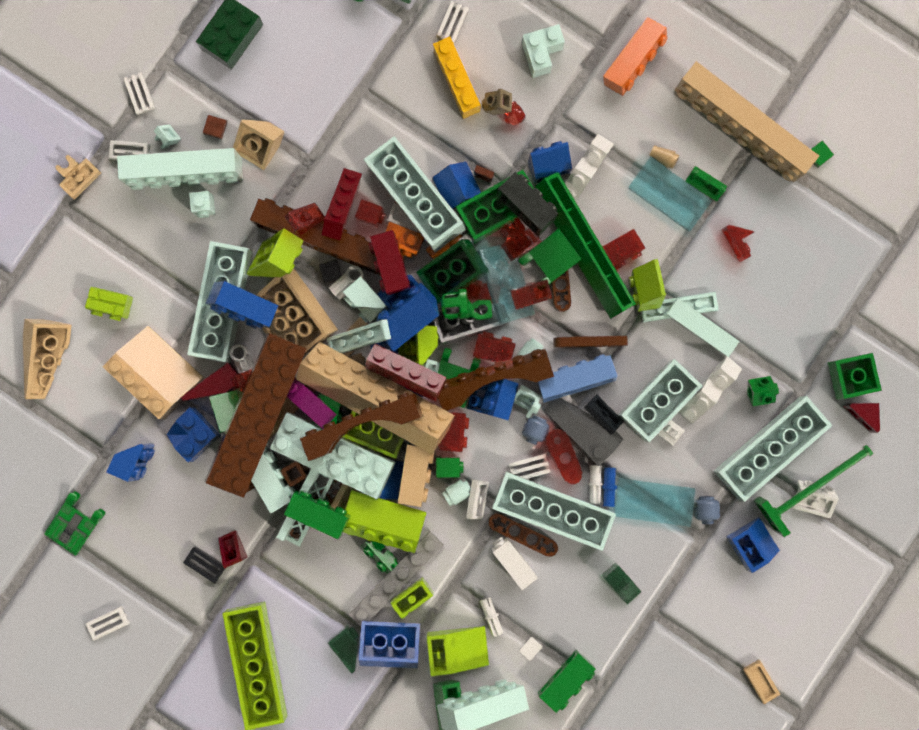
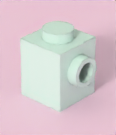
(202, 204)

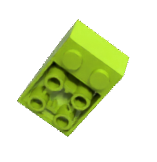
(457, 650)

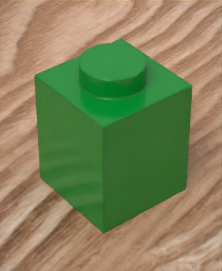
(449, 467)

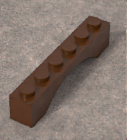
(530, 367)
(324, 441)

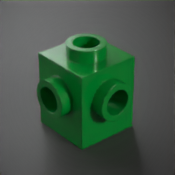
(762, 391)

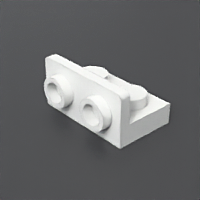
(820, 502)

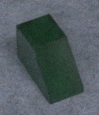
(621, 583)
(346, 646)

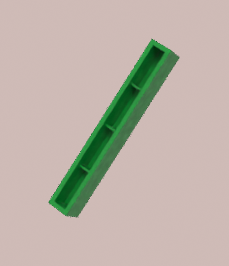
(594, 262)

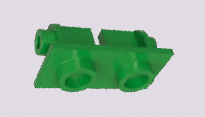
(706, 183)
(383, 561)

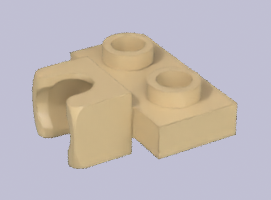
(77, 176)

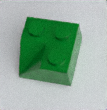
(854, 376)

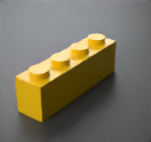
(456, 77)

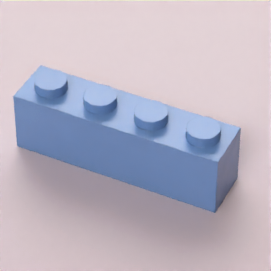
(578, 378)

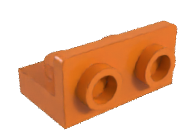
(408, 240)

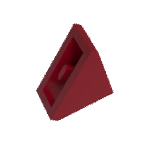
(866, 414)
(231, 549)

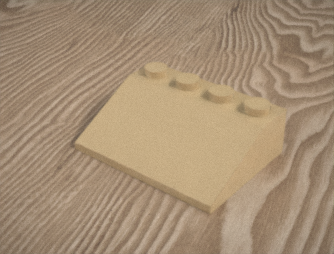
(298, 312)
(153, 372)

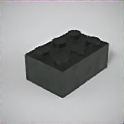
(527, 203)

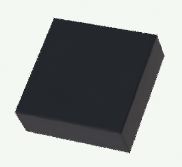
(330, 271)

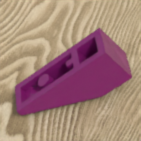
(310, 403)

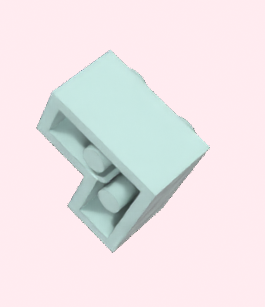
(539, 45)

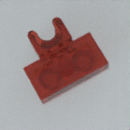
(518, 240)

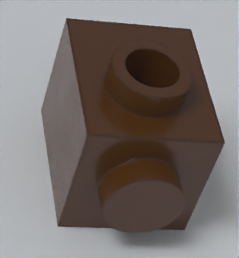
(295, 473)

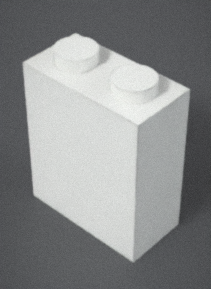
(513, 562)

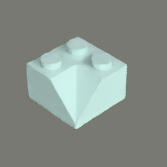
(362, 296)

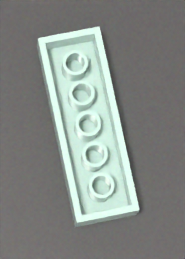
(180, 168)
(414, 194)
(214, 332)
(772, 448)
(347, 463)
(553, 510)

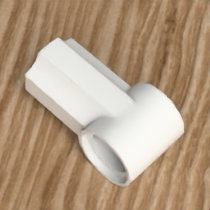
(345, 281)
(245, 363)

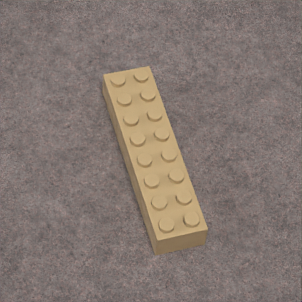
(745, 123)
(361, 388)

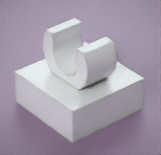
(671, 432)

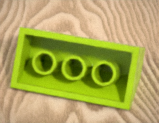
(384, 521)

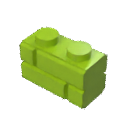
(108, 302)
(412, 597)

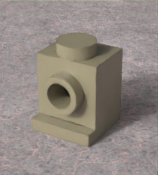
(494, 104)

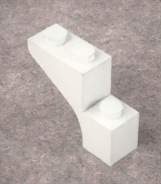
(588, 166)
(721, 378)

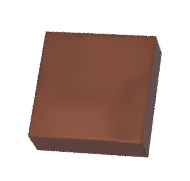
(215, 127)
(483, 174)

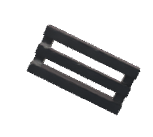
(593, 408)
(215, 562)

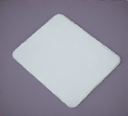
(530, 648)

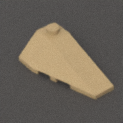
(42, 353)

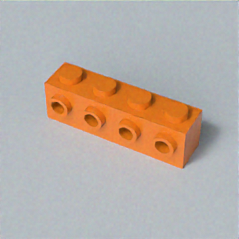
(635, 56)

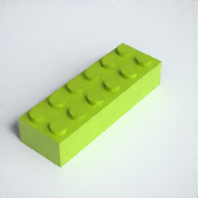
(255, 665)

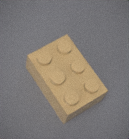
(415, 476)

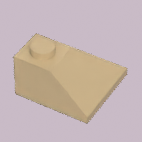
(258, 141)

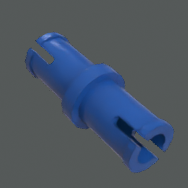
(609, 487)

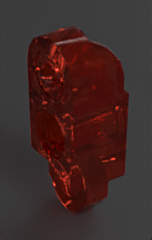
(571, 470)

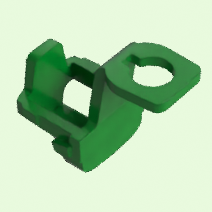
(466, 308)

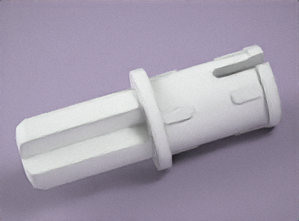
(595, 484)
(491, 616)

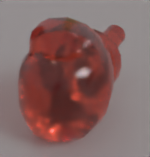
(516, 116)

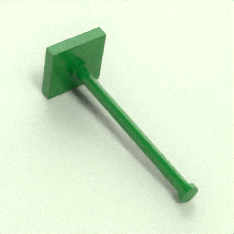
(773, 515)

